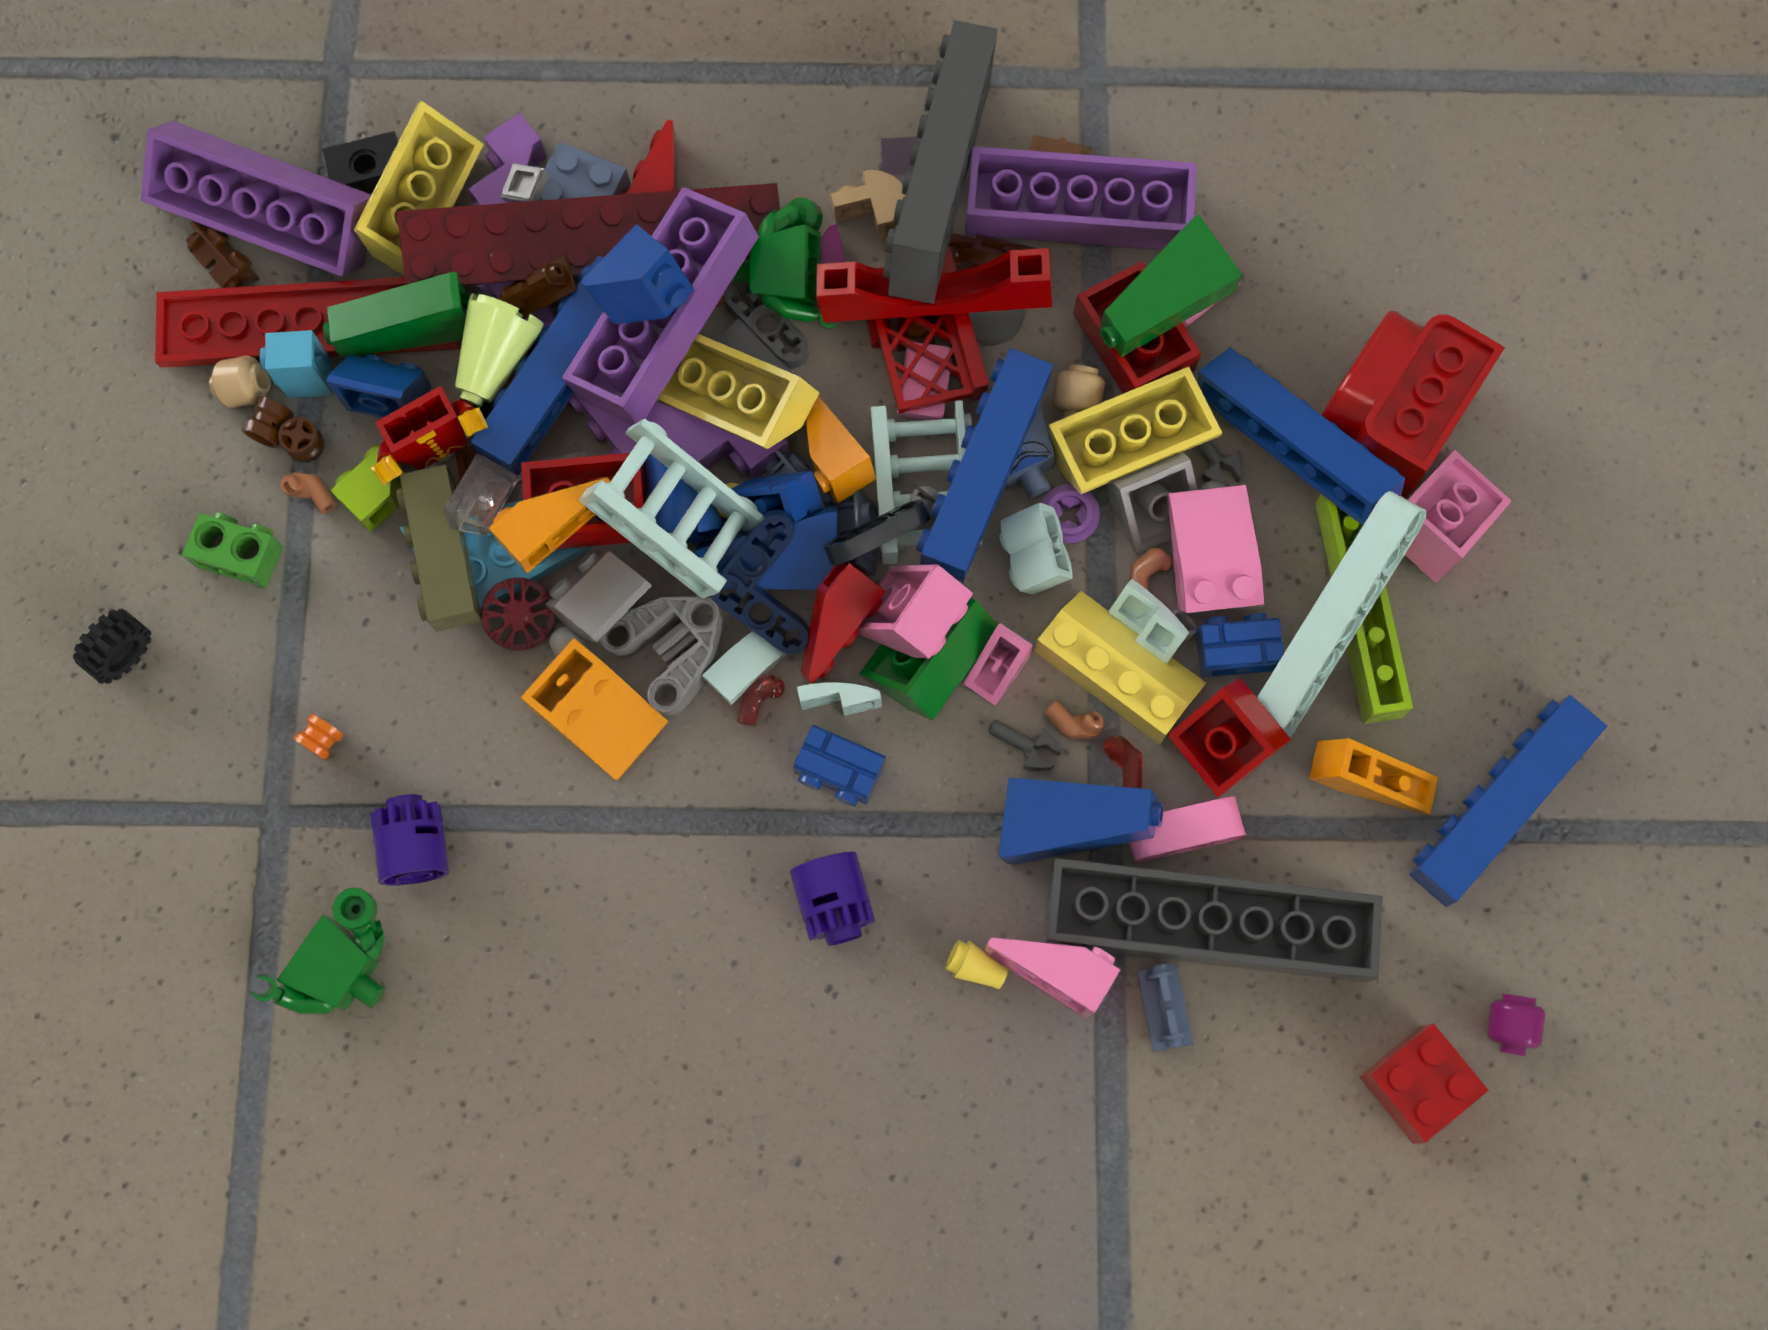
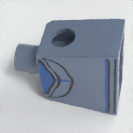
(1033, 459)

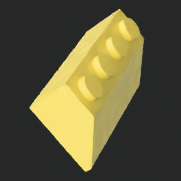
(421, 174)
(739, 393)
(1132, 431)
(1115, 669)

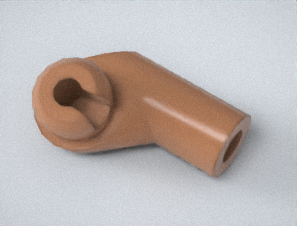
(309, 487)
(1148, 564)
(1074, 726)

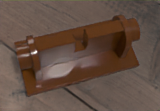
(213, 245)
(541, 287)

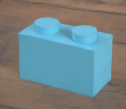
(297, 363)

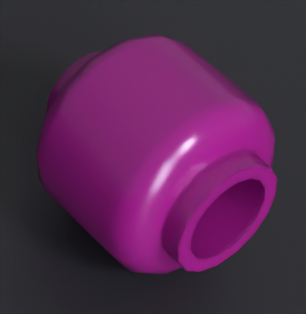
(1516, 1024)

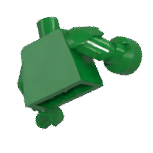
(786, 261)
(331, 963)

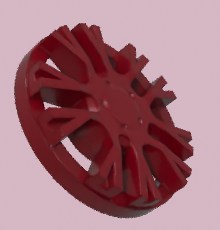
(517, 614)

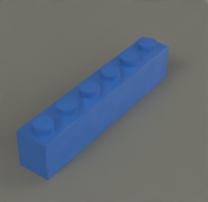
(538, 392)
(1297, 435)
(986, 464)
(1507, 799)

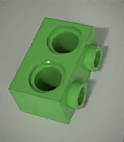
(230, 554)

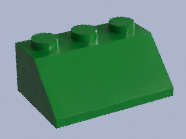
(926, 683)

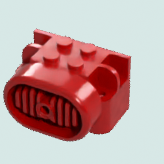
(1411, 389)

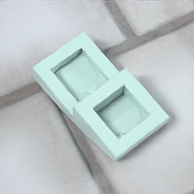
(1154, 623)
(742, 666)
(852, 697)

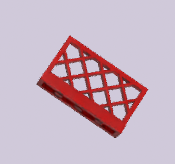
(963, 350)

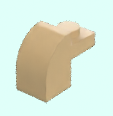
(875, 197)

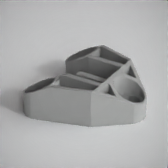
(655, 618)

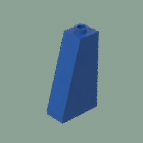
(803, 560)
(1070, 818)

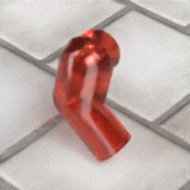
(759, 691)
(1127, 758)

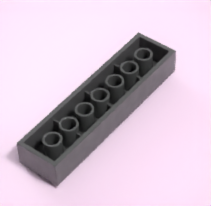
(940, 162)
(1214, 920)

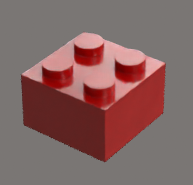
(1228, 737)
(1423, 1083)

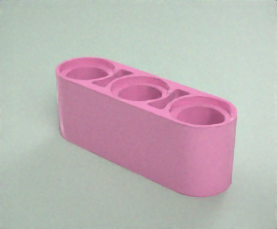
(1192, 829)

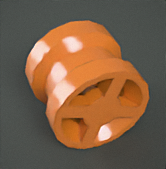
(318, 736)

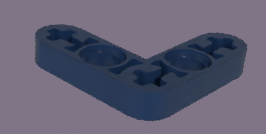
(747, 581)

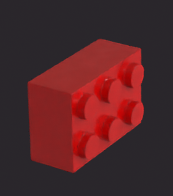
(1149, 362)
(558, 474)

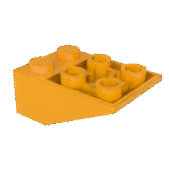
(594, 709)

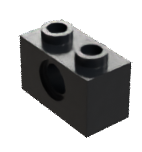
(350, 160)

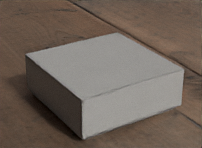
(524, 184)

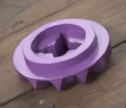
(1087, 516)

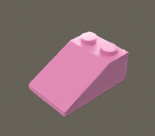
(1458, 510)
(1214, 549)
(916, 609)
(1062, 971)

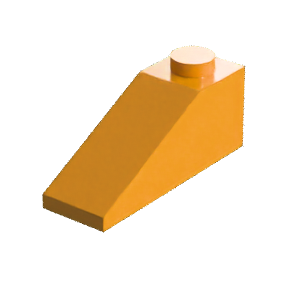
(836, 456)
(541, 524)
(1372, 775)

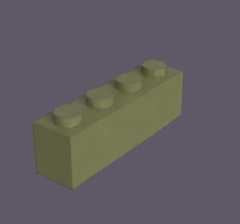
(440, 552)

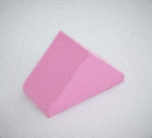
(998, 664)

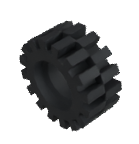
(112, 646)

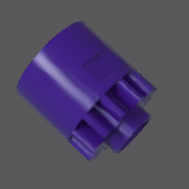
(409, 841)
(833, 897)

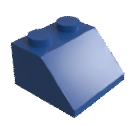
(637, 280)
(375, 386)

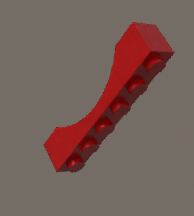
(1007, 283)

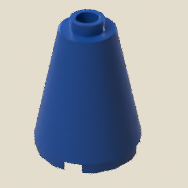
(679, 503)

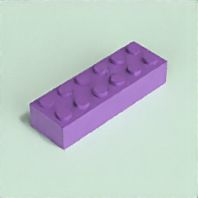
(254, 197)
(1079, 198)
(631, 363)

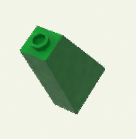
(1171, 289)
(399, 317)

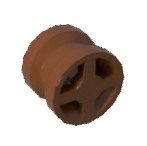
(297, 431)

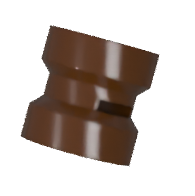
(267, 421)

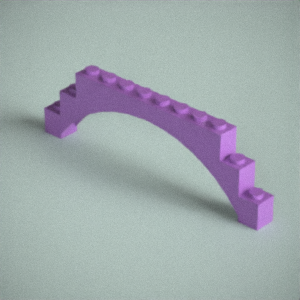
(704, 442)

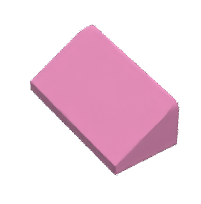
(926, 369)

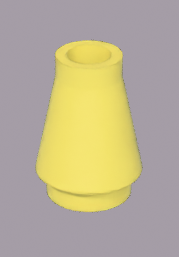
(974, 965)

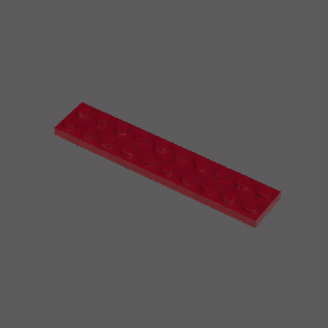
(519, 237)

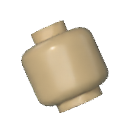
(239, 381)
(1078, 389)

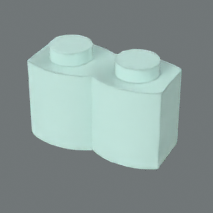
(1035, 549)

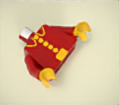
(424, 433)

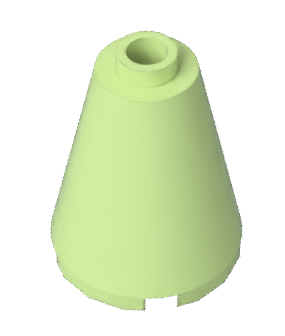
(492, 347)

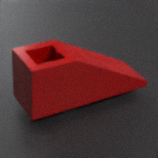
(660, 167)
(838, 610)

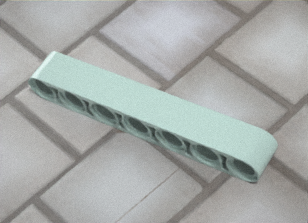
(1341, 609)

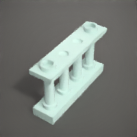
(890, 466)
(640, 525)

